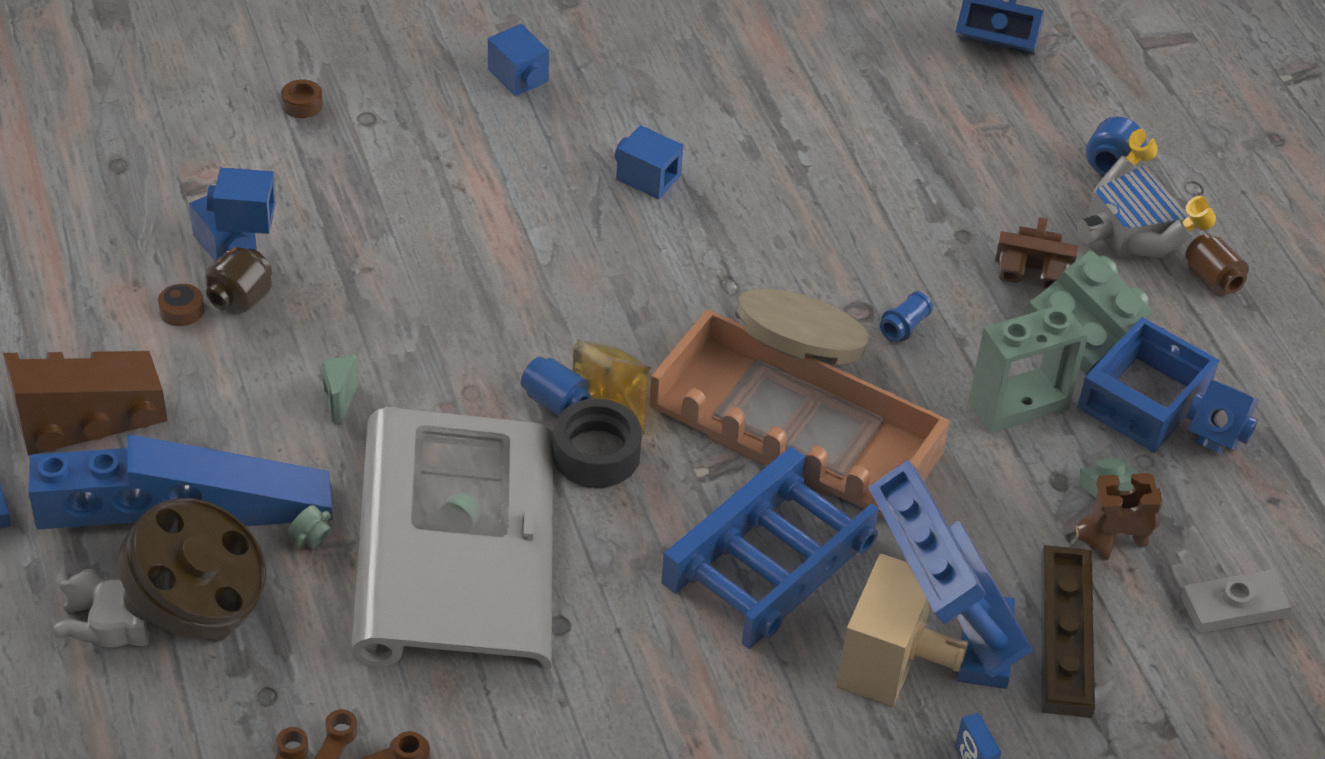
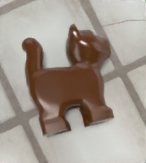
(1121, 512)

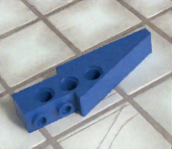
(129, 481)

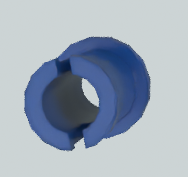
(899, 322)

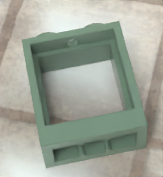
(1048, 389)

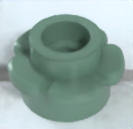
(310, 528)

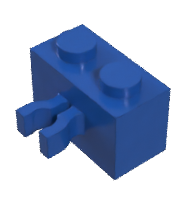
(1001, 24)

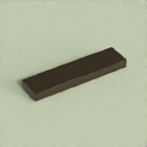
(1067, 632)

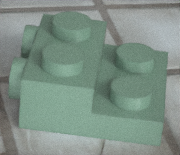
(1098, 301)

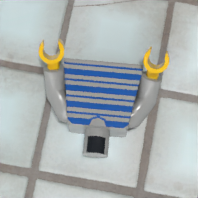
(1137, 212)

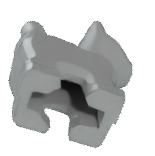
(108, 619)

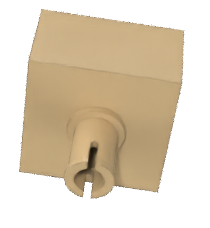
(890, 633)

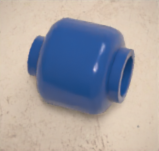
(1110, 143)

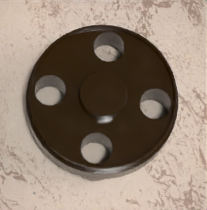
(191, 569)

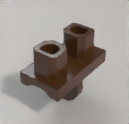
(1034, 250)

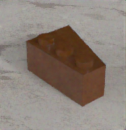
(83, 398)

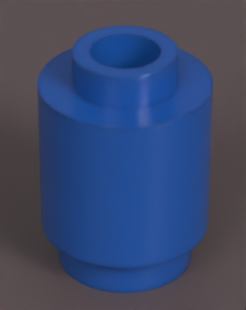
(554, 384)

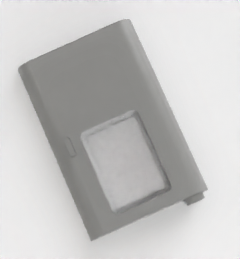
(446, 572)

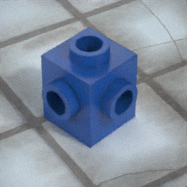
(1239, 409)

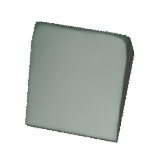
(339, 385)

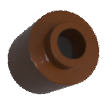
(1217, 264)

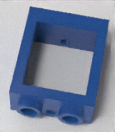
(1131, 411)

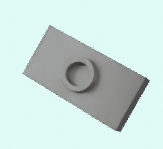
(1235, 601)

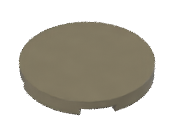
(801, 325)

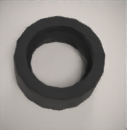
(594, 469)

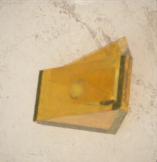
(613, 375)

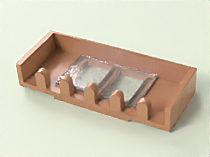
(771, 401)

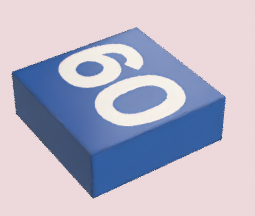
(975, 739)

